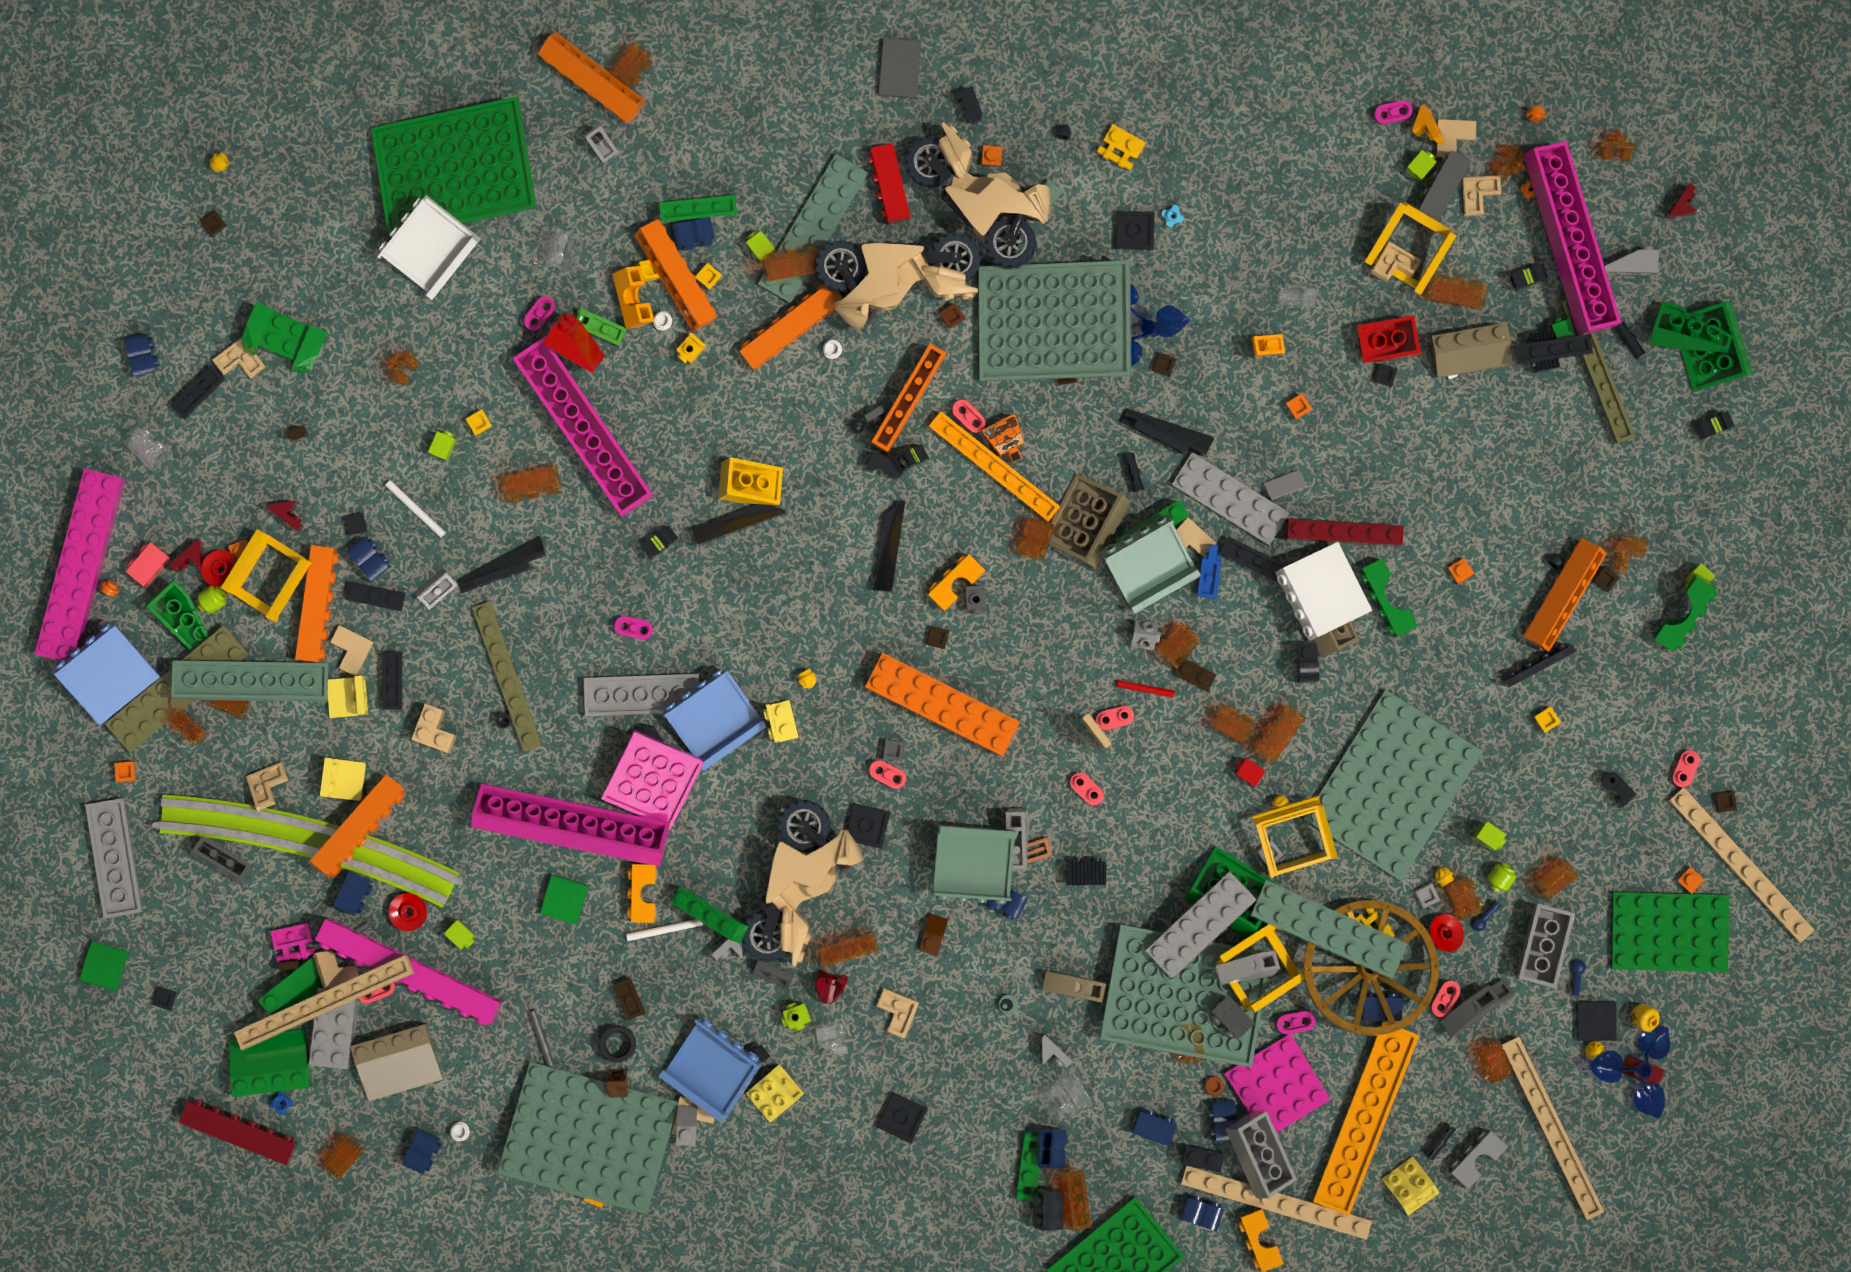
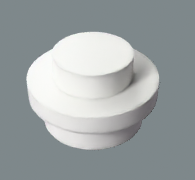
(662, 321)
(832, 349)
(459, 1131)

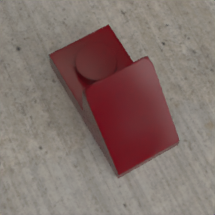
(1681, 208)
(283, 511)
(193, 553)
(1655, 1077)

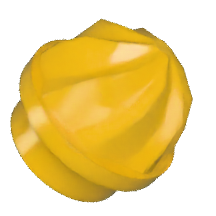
(219, 162)
(807, 679)
(1279, 801)
(1443, 876)
(1593, 1049)

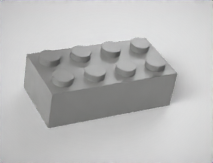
(1545, 945)
(333, 1036)
(1261, 1154)

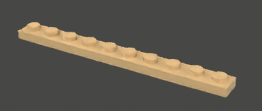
(1741, 865)
(324, 1002)
(1552, 1128)
(1277, 1203)

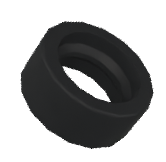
(614, 1058)

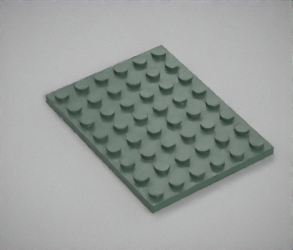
(1055, 321)
(1394, 784)
(1149, 1006)
(585, 1142)

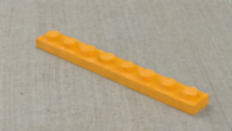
(994, 466)

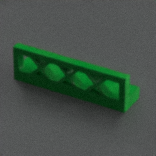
(698, 207)

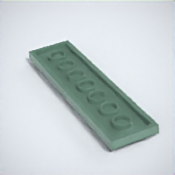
(818, 219)
(249, 681)
(1328, 929)

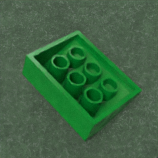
(1716, 368)
(1216, 867)
(270, 1065)

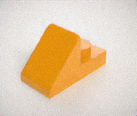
(1426, 124)
(1268, 345)

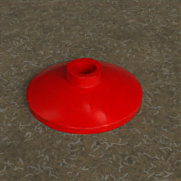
(213, 563)
(398, 913)
(1453, 933)

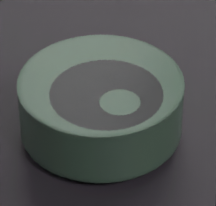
(1008, 1004)

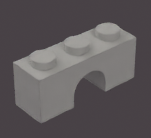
(1464, 1169)

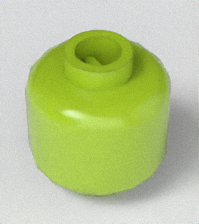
(211, 599)
(1501, 877)

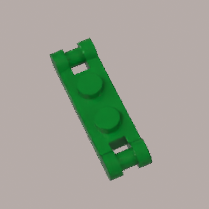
(1028, 1168)

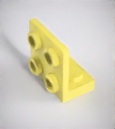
(347, 697)
(781, 721)
(343, 779)
(774, 1093)
(1410, 1185)

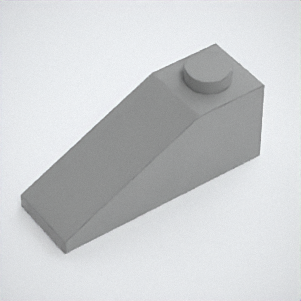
(1637, 263)
(1018, 820)

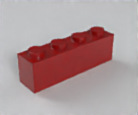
(890, 184)

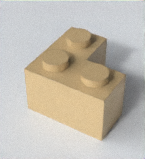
(428, 730)

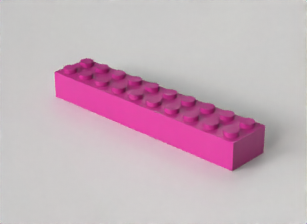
(1572, 238)
(583, 427)
(80, 565)
(570, 825)
(425, 978)

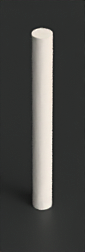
(413, 507)
(663, 929)

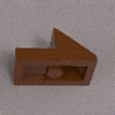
(933, 934)
(617, 1083)

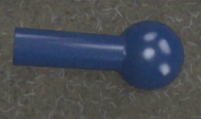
(1479, 923)
(1577, 967)

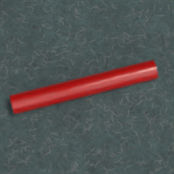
(1145, 688)

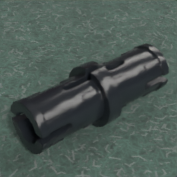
(1630, 340)
(1133, 472)
(1439, 1141)

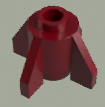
(829, 986)

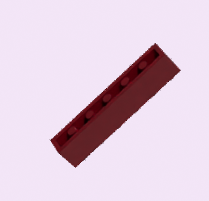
(1344, 532)
(238, 1132)

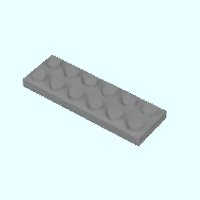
(1230, 499)
(635, 693)
(114, 858)
(1200, 924)

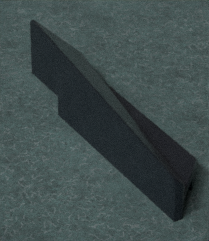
(1167, 433)
(736, 522)
(889, 548)
(504, 566)

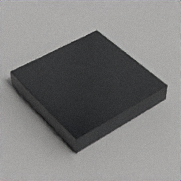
(1135, 230)
(868, 825)
(1596, 1021)
(902, 1117)

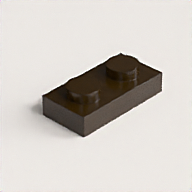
(1195, 674)
(629, 999)

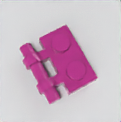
(291, 937)

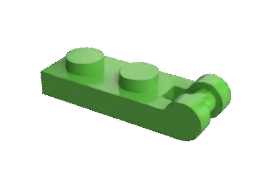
(602, 327)

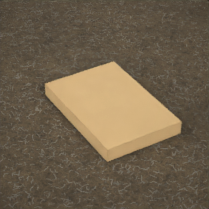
(1095, 731)

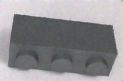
(222, 860)

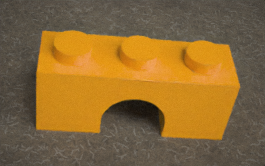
(627, 285)
(967, 569)
(640, 910)
(1253, 1224)

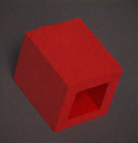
(1249, 772)

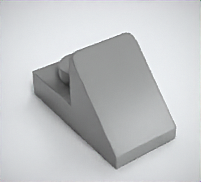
(723, 951)
(1049, 1049)
(686, 1125)

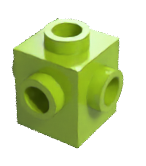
(801, 1011)

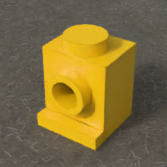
(698, 348)

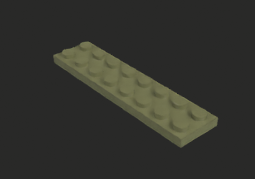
(154, 705)

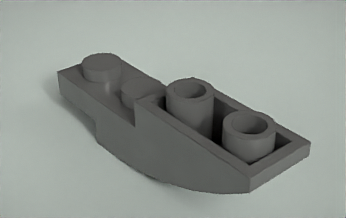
(1476, 1007)

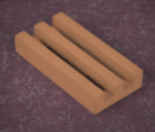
(1046, 847)

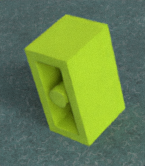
(1489, 836)

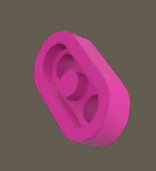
(1392, 112)
(539, 313)
(633, 628)
(1295, 1022)

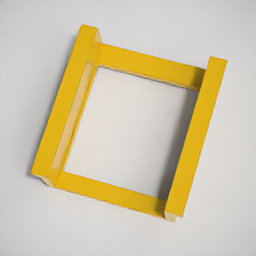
(1428, 222)
(247, 562)
(1288, 812)
(1295, 976)

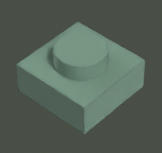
(1055, 191)

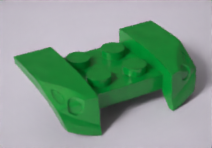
(283, 337)

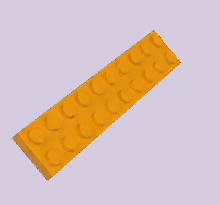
(1365, 1120)

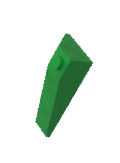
(1681, 330)
(176, 611)
(294, 989)

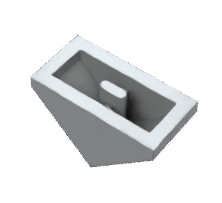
(600, 143)

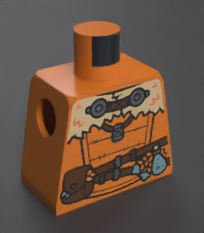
(1005, 437)

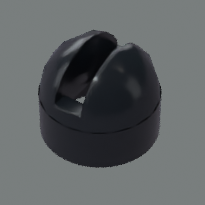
(1063, 132)
(857, 426)
(1555, 561)
(503, 724)

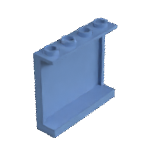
(105, 673)
(714, 718)
(711, 1069)

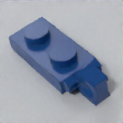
(1210, 573)

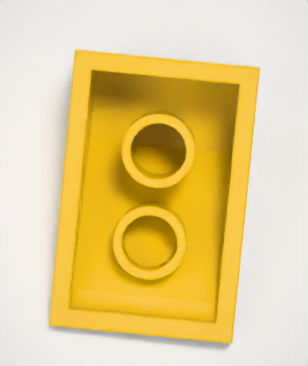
(750, 482)

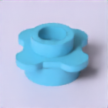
(1169, 220)

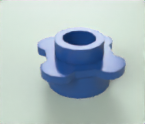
(286, 1103)

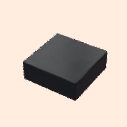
(1385, 375)
(356, 524)
(164, 998)

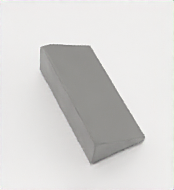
(1285, 485)
(435, 589)

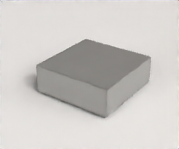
(1275, 852)
(1427, 895)

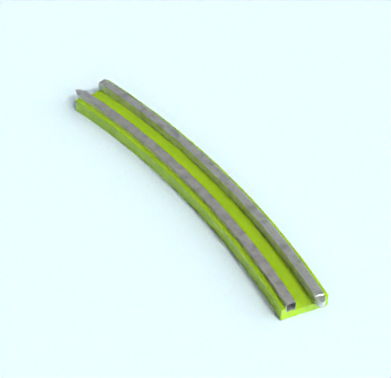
(305, 838)

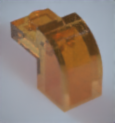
(1628, 547)

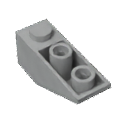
(1248, 968)

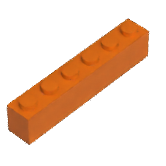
(591, 77)
(675, 275)
(790, 327)
(908, 398)
(1565, 594)
(316, 604)
(357, 827)

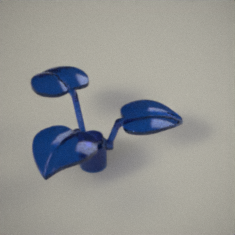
(1169, 322)
(1608, 1068)

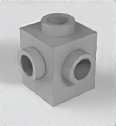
(1145, 635)

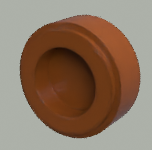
(1214, 1086)

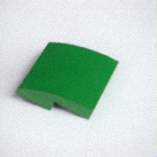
(564, 899)
(104, 966)

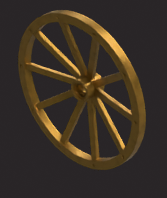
(1393, 1026)

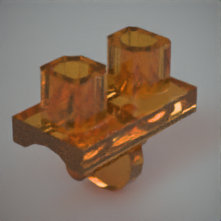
(1608, 147)
(1512, 163)
(406, 360)

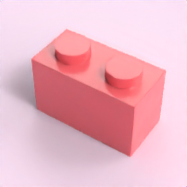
(148, 564)

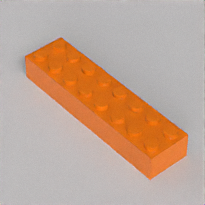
(942, 704)

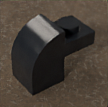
(1307, 663)

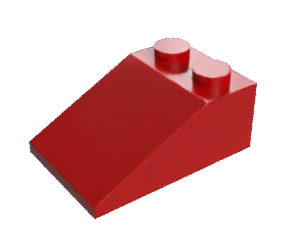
(1389, 340)
(574, 342)

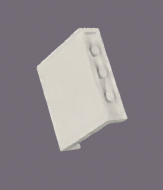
(429, 245)
(1323, 591)

